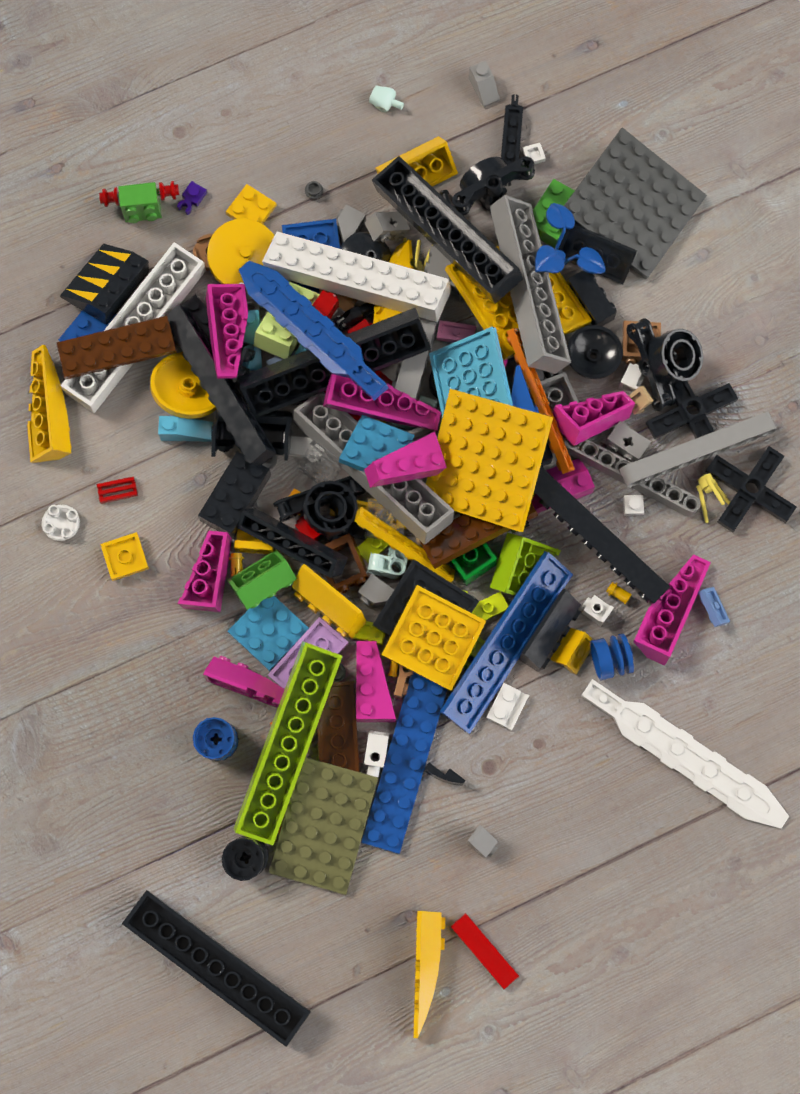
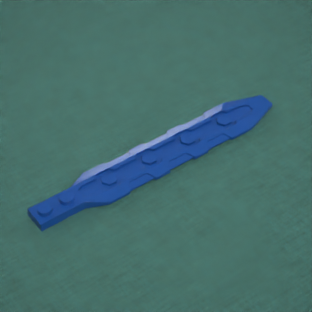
(312, 329)

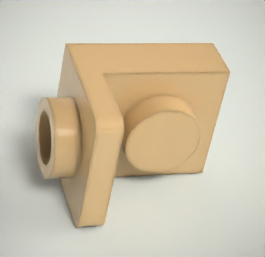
(641, 399)

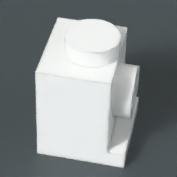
(632, 379)
(596, 616)

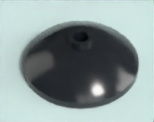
(363, 244)
(599, 342)

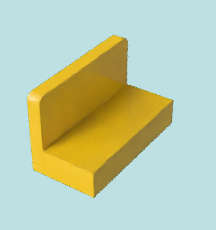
(248, 544)
(573, 650)

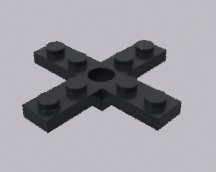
(680, 416)
(743, 500)

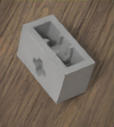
(387, 226)
(624, 434)

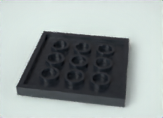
(424, 577)

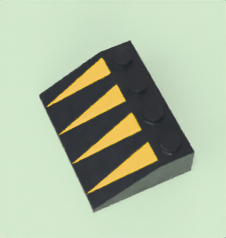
(106, 282)

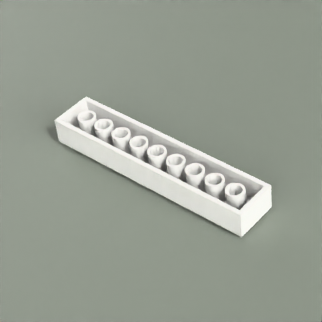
(357, 276)
(154, 298)

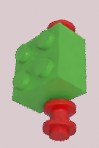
(139, 200)

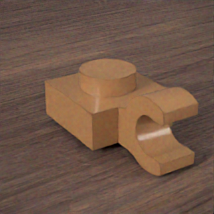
(402, 686)

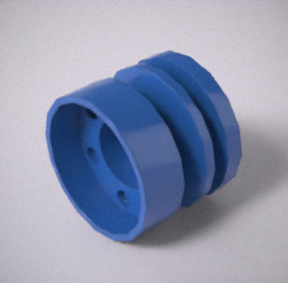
(616, 655)
(209, 729)

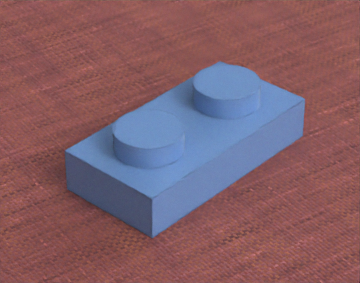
(714, 607)

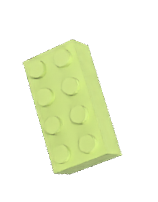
(273, 337)

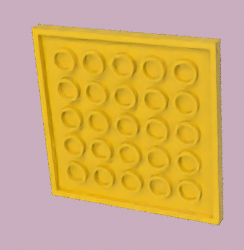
(502, 313)
(490, 458)

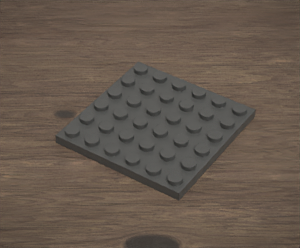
(635, 200)

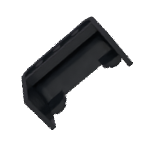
(276, 426)

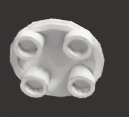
(60, 522)

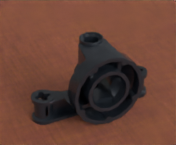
(487, 181)
(666, 359)
(342, 500)

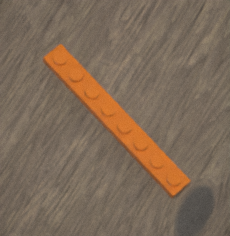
(538, 395)

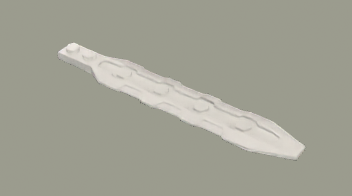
(689, 757)

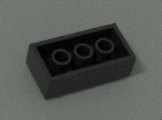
(234, 492)

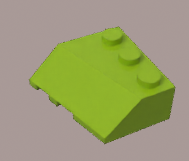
(517, 561)

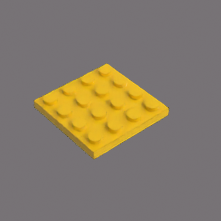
(433, 638)

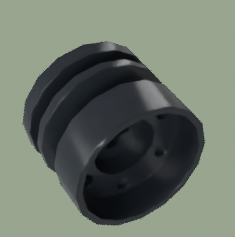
(240, 868)

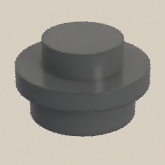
(313, 190)

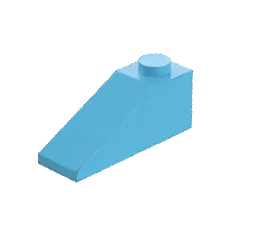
(252, 324)
(181, 429)

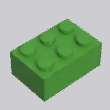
(555, 193)
(262, 579)

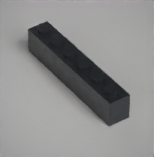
(292, 542)

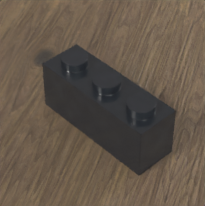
(592, 298)

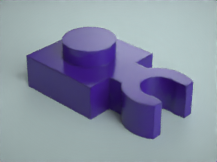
(192, 196)

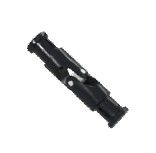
(353, 316)

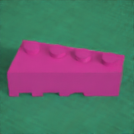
(592, 416)
(414, 461)
(208, 576)
(372, 692)

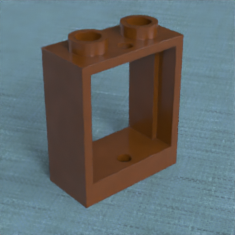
(358, 579)

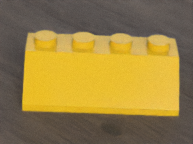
(430, 161)
(328, 602)

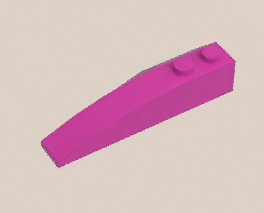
(227, 326)
(390, 406)
(575, 482)
(669, 613)
(243, 681)

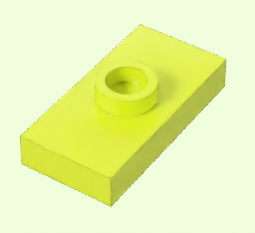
(372, 545)
(490, 606)
(370, 633)

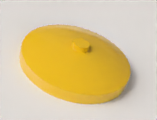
(234, 246)
(178, 389)

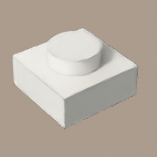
(535, 152)
(633, 505)

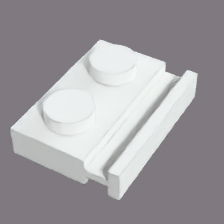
(507, 706)

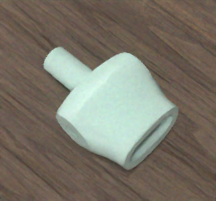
(384, 98)

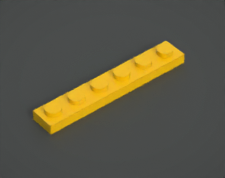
(400, 542)

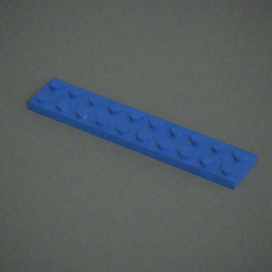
(506, 643)
(404, 765)

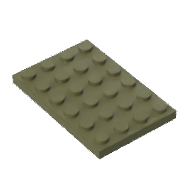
(324, 826)

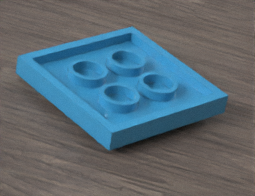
(371, 442)
(268, 631)

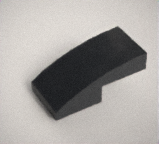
(450, 777)

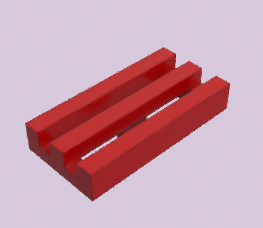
(100, 486)

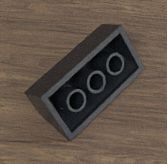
(550, 631)

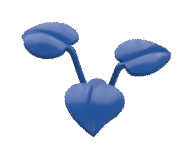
(552, 259)

